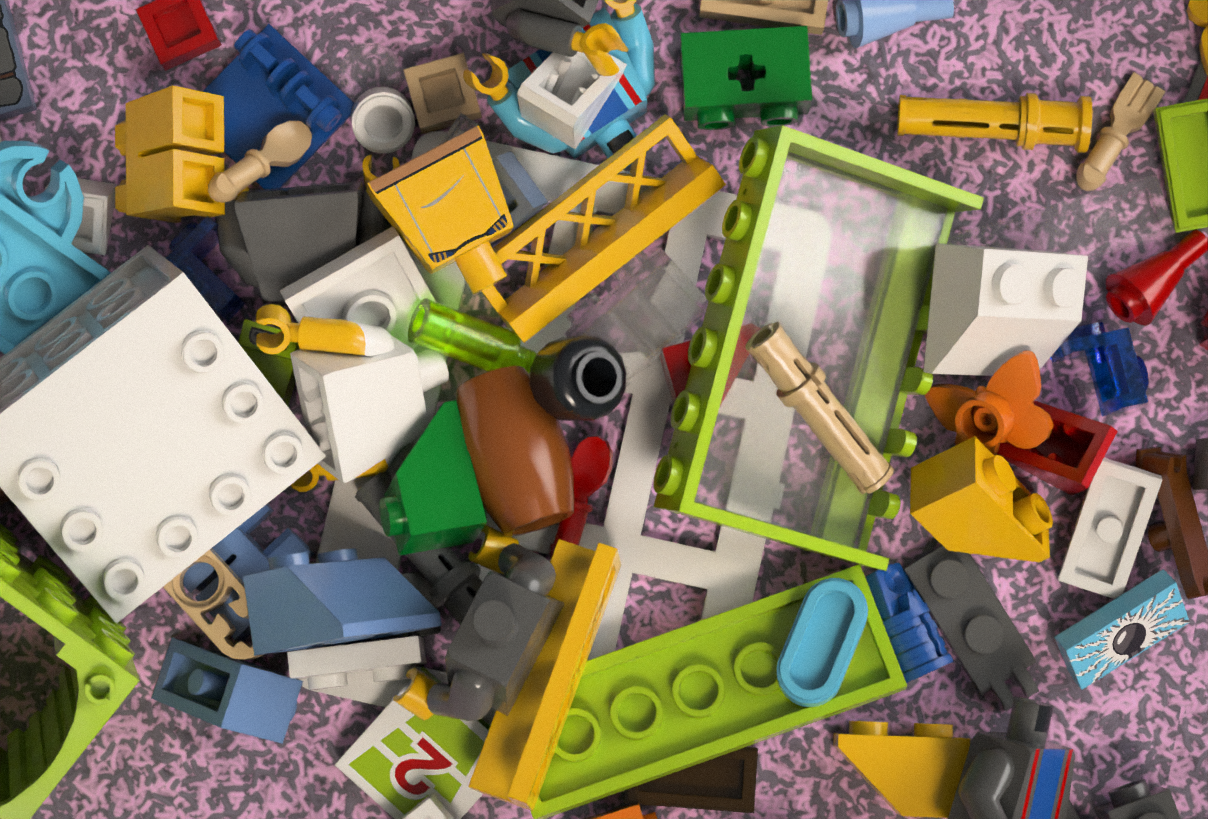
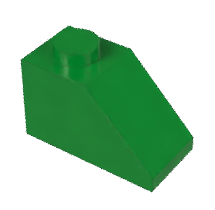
(434, 491)

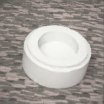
(382, 120)

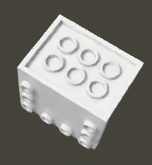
(141, 432)

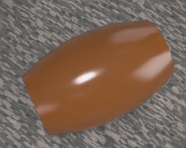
(516, 452)

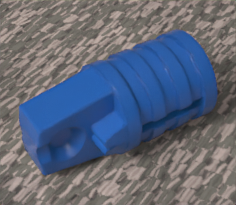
(907, 623)

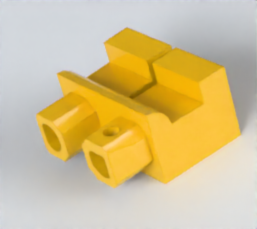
(170, 154)

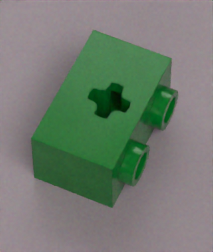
(775, 60)

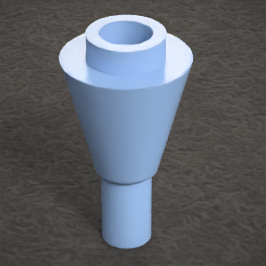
(875, 19)

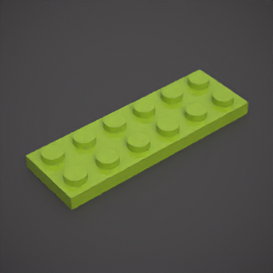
(699, 698)

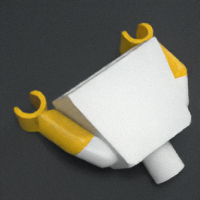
(354, 391)

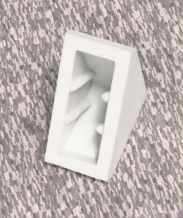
(566, 95)

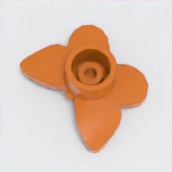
(999, 410)

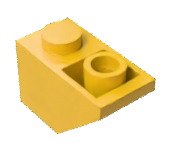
(979, 505)
(909, 772)

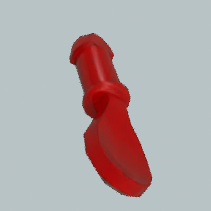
(591, 470)

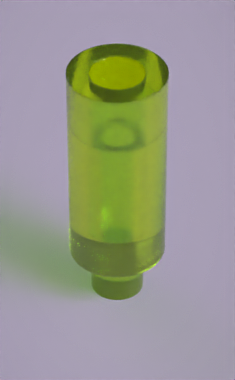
(466, 338)

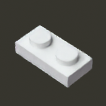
(1109, 528)
(330, 665)

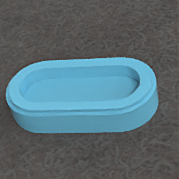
(822, 642)

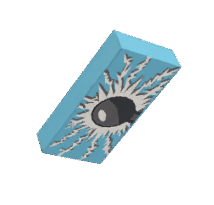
(1122, 629)

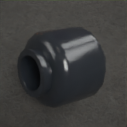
(578, 378)

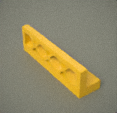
(614, 241)
(524, 742)

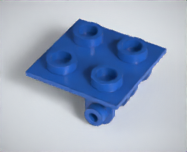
(271, 86)

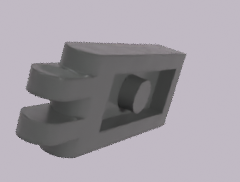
(973, 623)

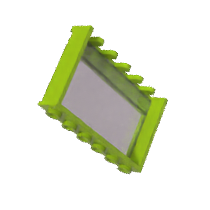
(846, 268)

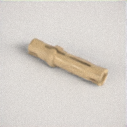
(804, 388)

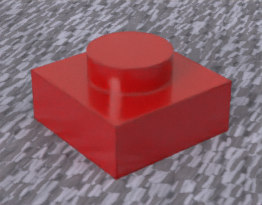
(178, 30)

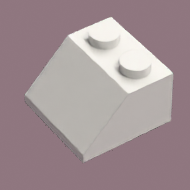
(998, 305)

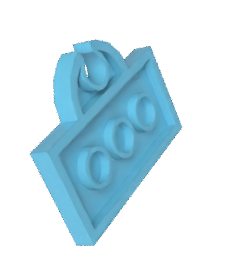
(37, 261)

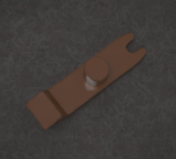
(1181, 522)

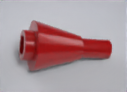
(1143, 288)

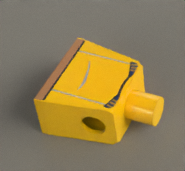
(449, 208)

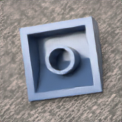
(331, 602)

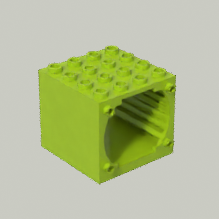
(89, 691)

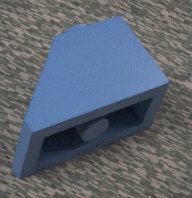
(227, 691)

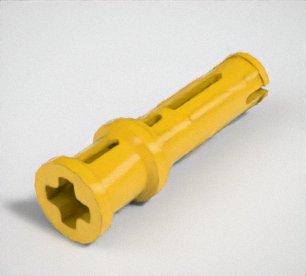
(1025, 121)

